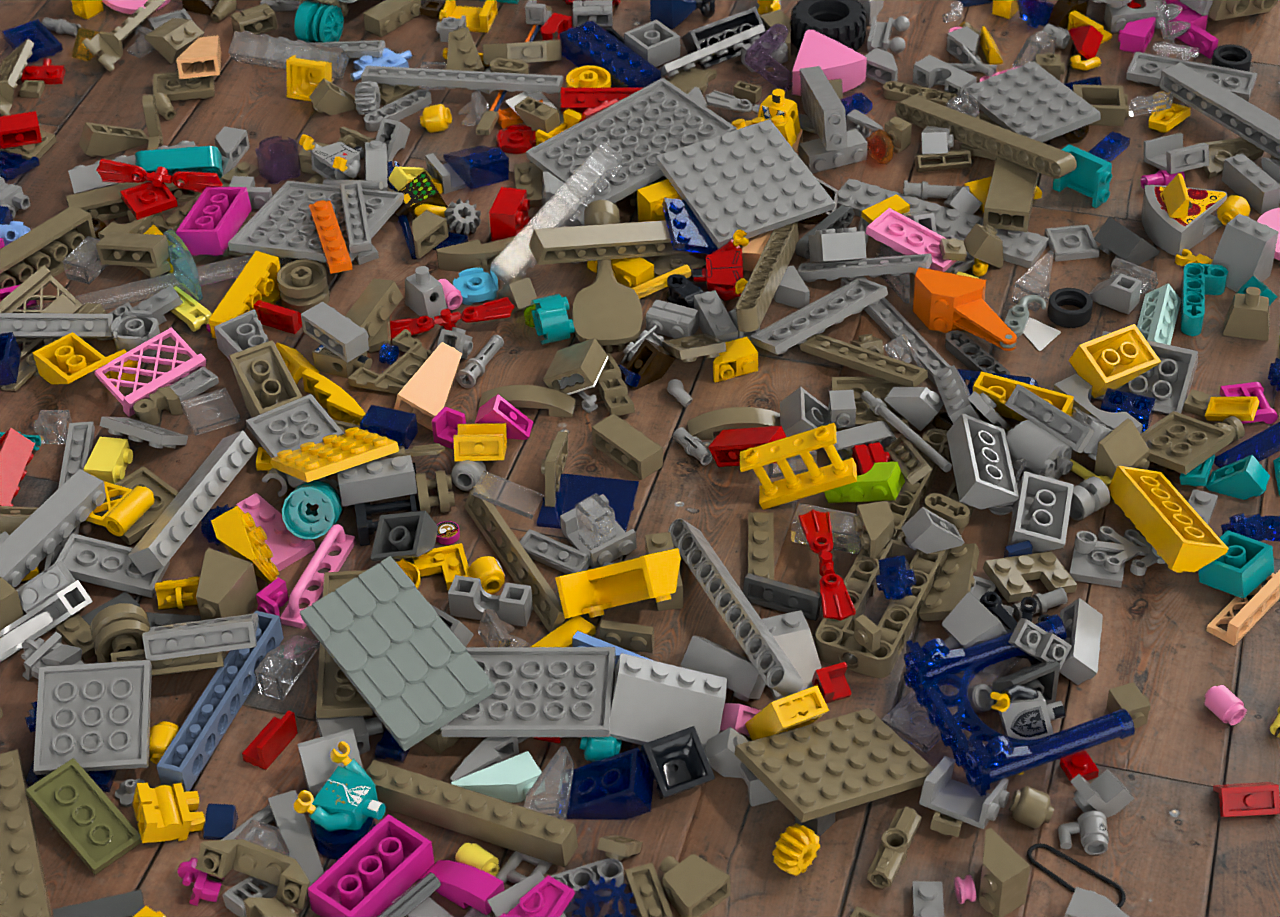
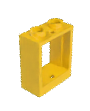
(788, 713)

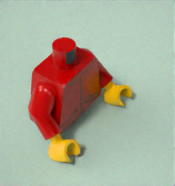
(725, 269)

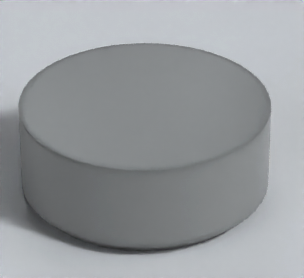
(980, 698)

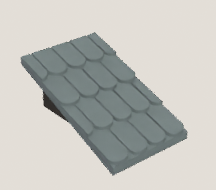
(397, 652)

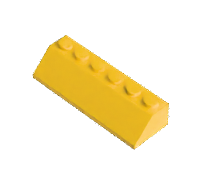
(1165, 519)

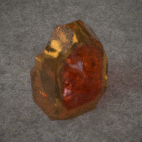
(880, 146)

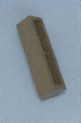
(943, 164)

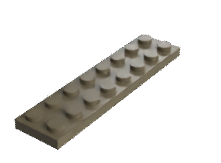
(335, 692)

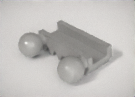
(881, 31)

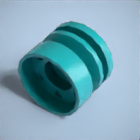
(318, 22)
(307, 523)

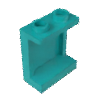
(1090, 177)

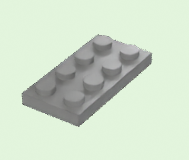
(107, 565)

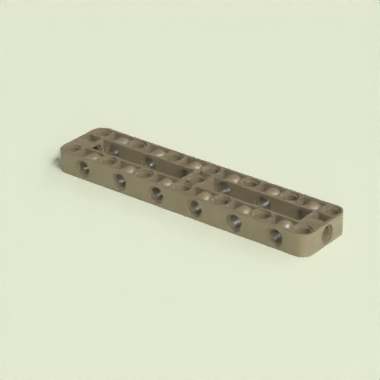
(836, 638)

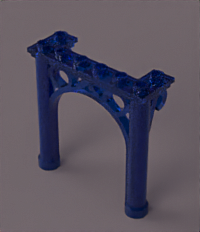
(1002, 756)

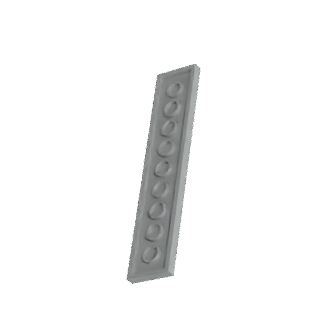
(1018, 246)

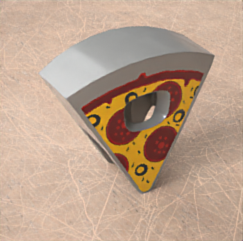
(1180, 233)

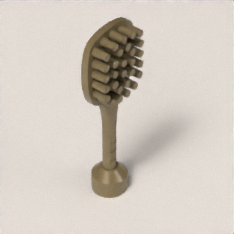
(606, 307)

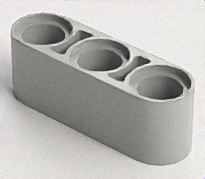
(863, 434)
(578, 877)

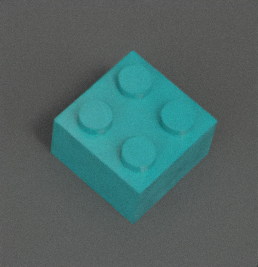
(1241, 568)

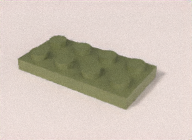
(84, 816)

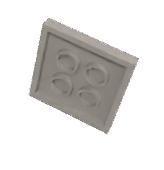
(292, 425)

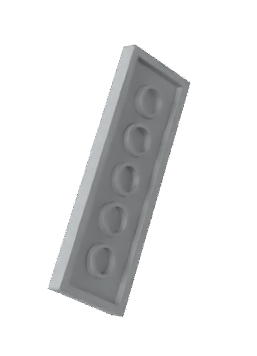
(1148, 69)
(819, 315)

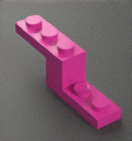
(1196, 34)

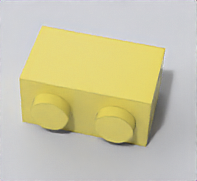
(109, 459)

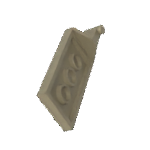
(109, 45)
(11, 72)

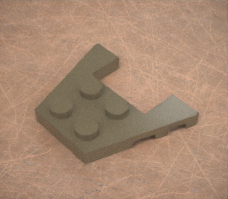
(400, 372)

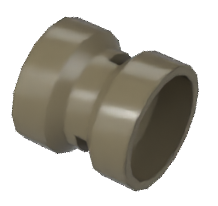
(1234, 425)

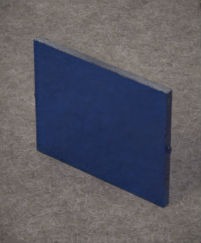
(577, 488)

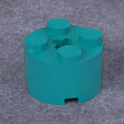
(552, 318)

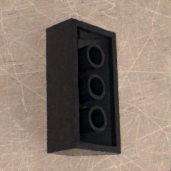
(721, 30)

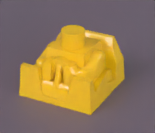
(305, 76)

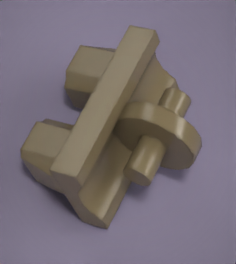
(353, 138)

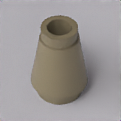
(223, 9)
(164, 106)

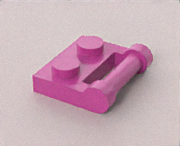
(1265, 412)

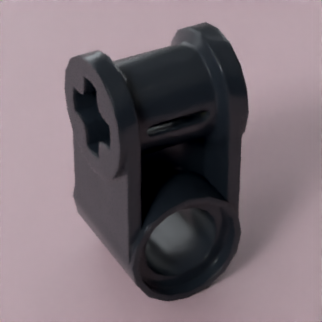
(681, 291)

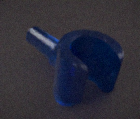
(631, 378)

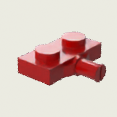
(48, 73)

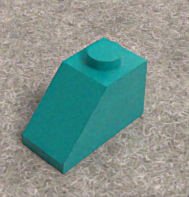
(1240, 479)

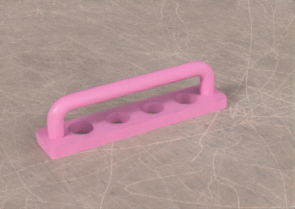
(334, 541)

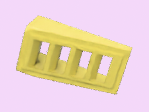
(402, 175)

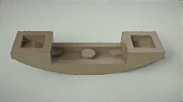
(532, 396)
(731, 418)

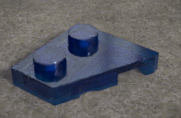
(13, 165)

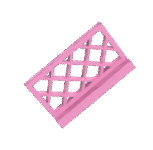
(163, 379)

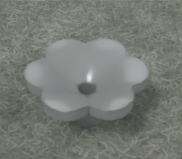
(126, 791)

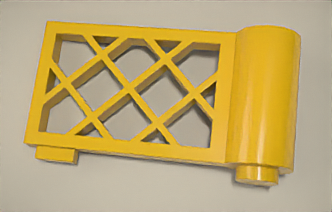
(124, 511)

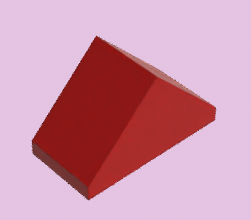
(1086, 40)

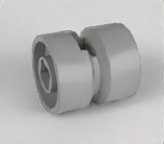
(1088, 497)

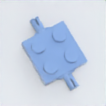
(388, 59)

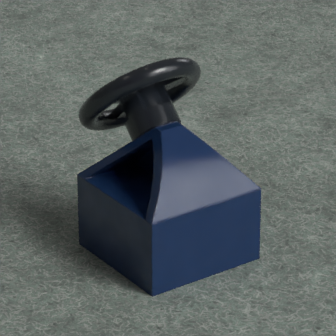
(673, 12)

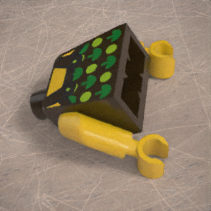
(422, 195)

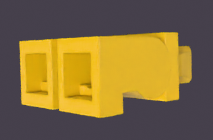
(165, 812)

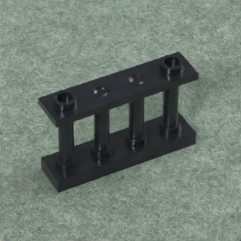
(365, 510)

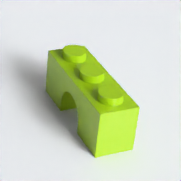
(878, 484)

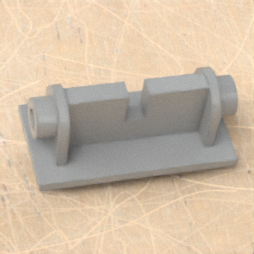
(632, 347)

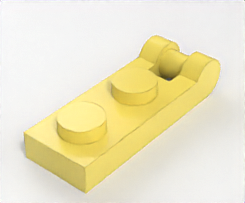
(189, 310)

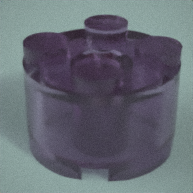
(278, 159)

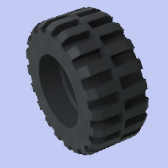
(836, 19)

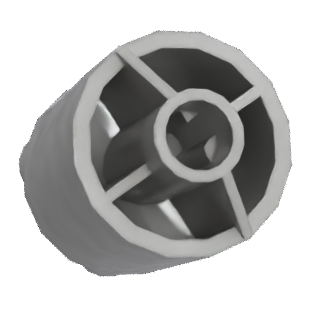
(1040, 449)

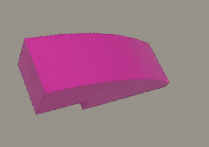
(466, 885)

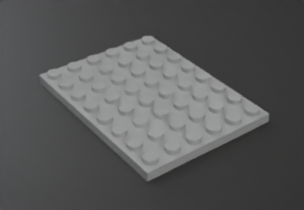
(638, 129)

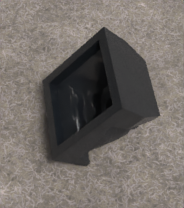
(677, 762)

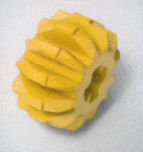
(796, 849)

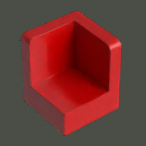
(832, 682)

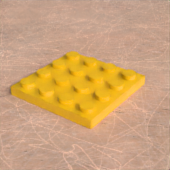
(333, 454)

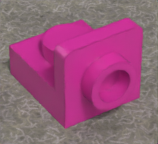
(272, 597)

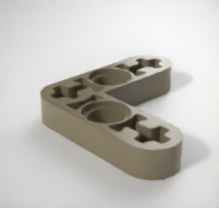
(152, 122)

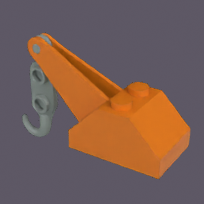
(958, 303)

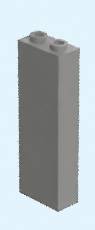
(823, 108)

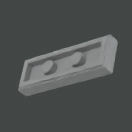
(554, 553)

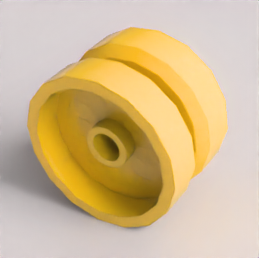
(588, 77)

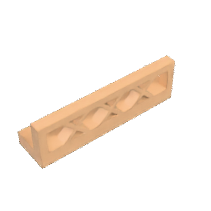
(1250, 611)

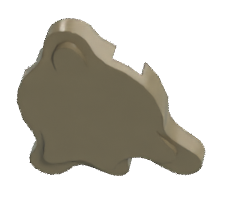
(693, 78)

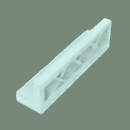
(1160, 315)

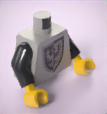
(1026, 713)

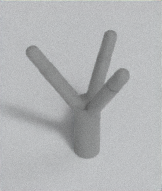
(979, 66)

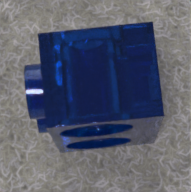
(1136, 405)

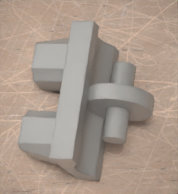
(35, 651)

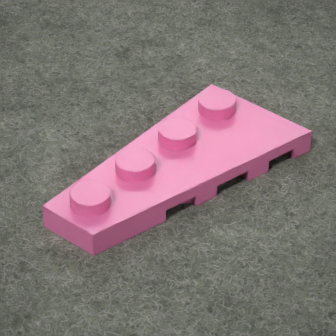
(283, 544)

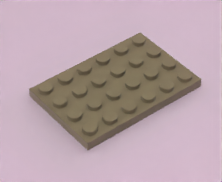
(834, 764)

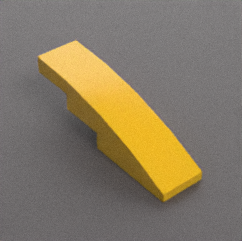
(332, 397)

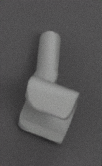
(588, 402)

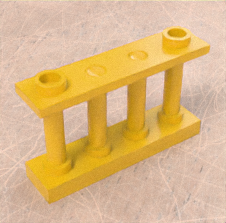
(804, 484)

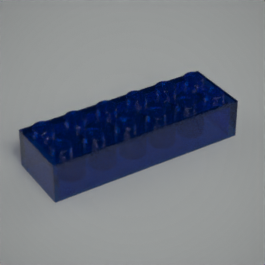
(594, 46)

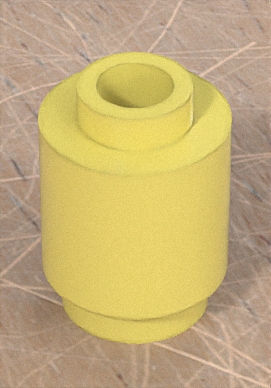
(477, 857)

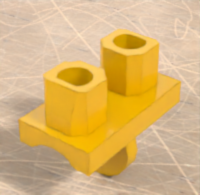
(177, 593)

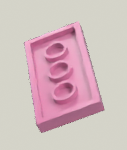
(908, 237)

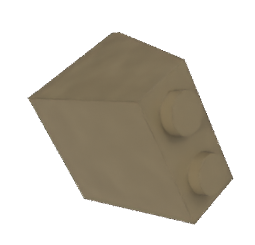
(225, 586)

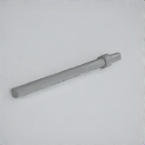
(880, 408)

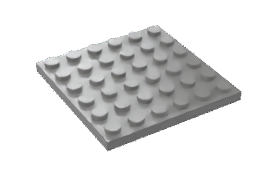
(744, 182)
(286, 226)

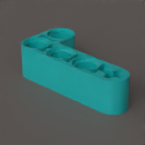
(188, 159)
(1196, 283)

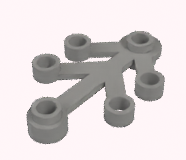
(1125, 546)

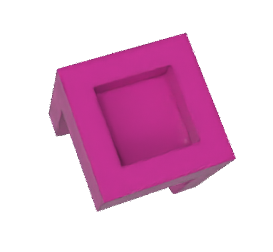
(445, 426)

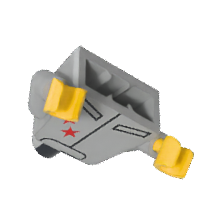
(334, 160)

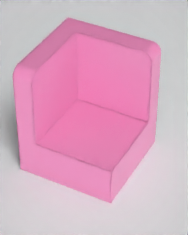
(736, 716)

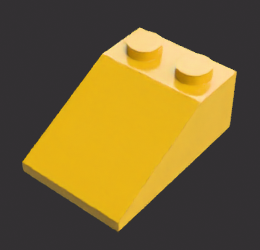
(67, 359)
(1113, 359)

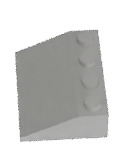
(1167, 381)
(662, 699)

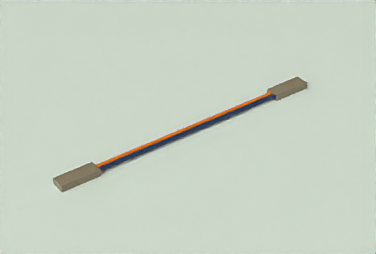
(490, 117)

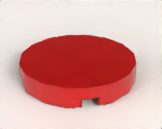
(516, 139)

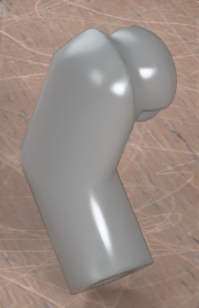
(676, 388)

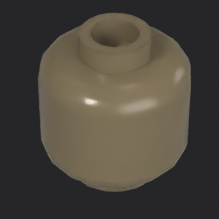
(1031, 807)

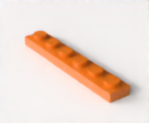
(330, 237)

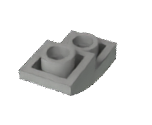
(1039, 643)

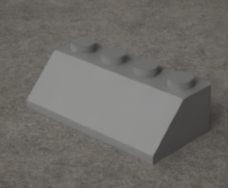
(981, 463)

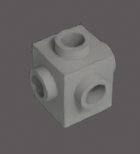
(457, 340)

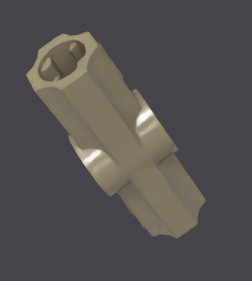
(894, 847)

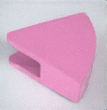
(834, 59)

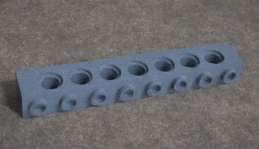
(217, 707)

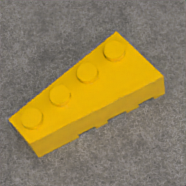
(254, 283)

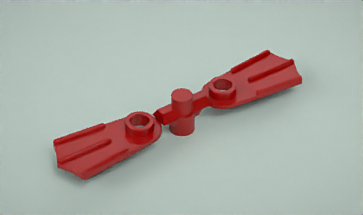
(121, 173)
(490, 310)
(834, 595)

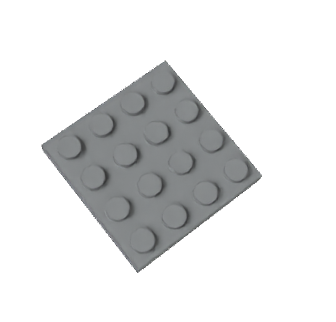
(93, 716)

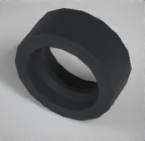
(1234, 53)
(1070, 318)

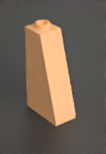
(200, 58)
(430, 385)

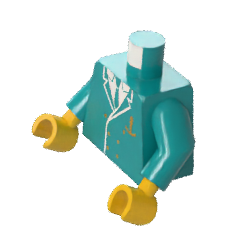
(345, 798)

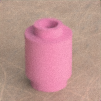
(452, 295)
(1225, 705)

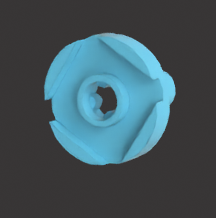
(484, 290)

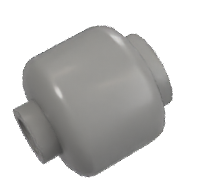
(467, 473)

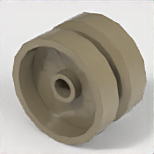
(303, 285)
(118, 630)

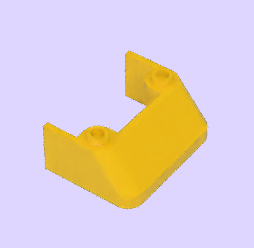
(619, 584)

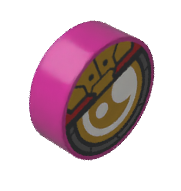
(447, 533)

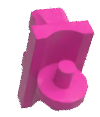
(203, 887)

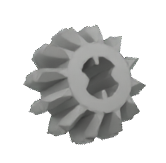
(367, 97)
(459, 209)

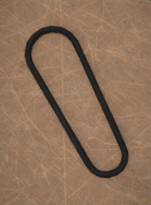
(1042, 845)

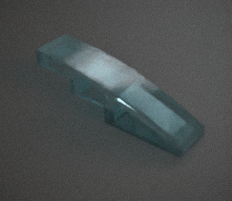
(183, 264)

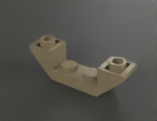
(523, 51)
(222, 856)

